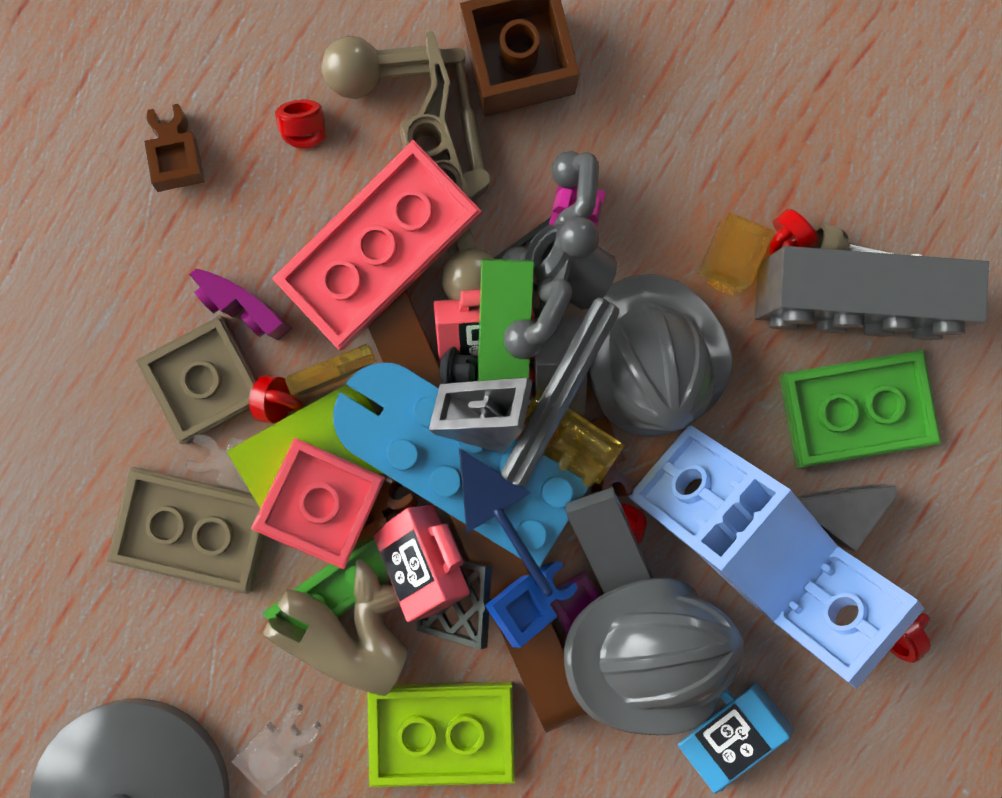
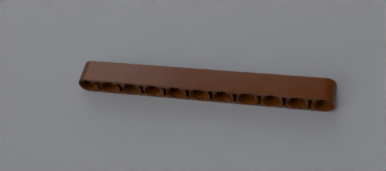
(541, 660)

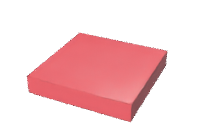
(318, 503)

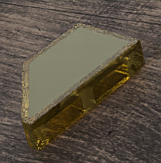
(329, 371)

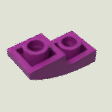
(230, 299)

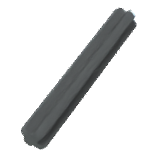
(560, 392)

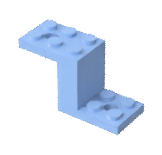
(775, 554)

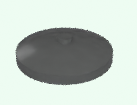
(131, 753)

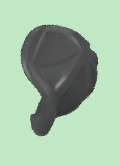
(661, 358)
(651, 657)

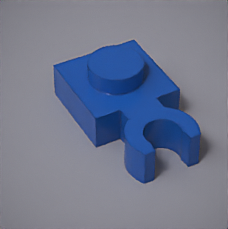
(523, 608)

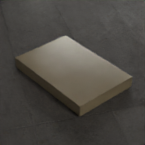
(187, 531)

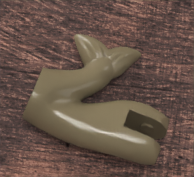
(326, 646)

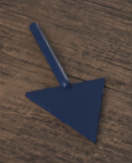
(487, 496)

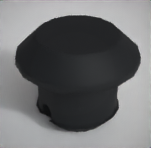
(458, 367)

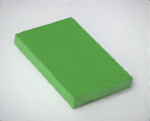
(859, 409)

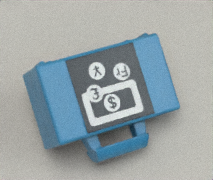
(736, 737)

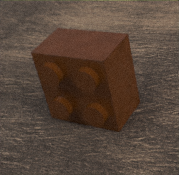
(519, 52)

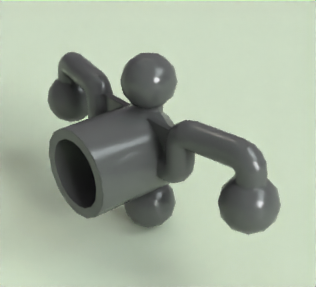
(565, 258)

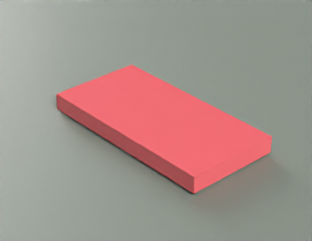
(377, 245)

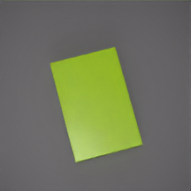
(263, 454)
(441, 734)

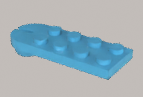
(429, 464)

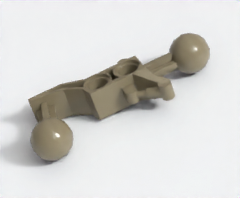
(354, 70)

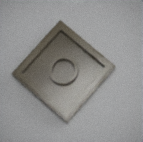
(200, 379)

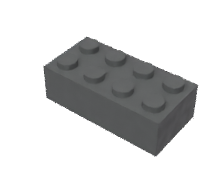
(871, 292)

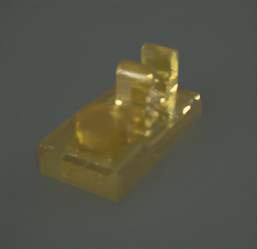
(580, 446)

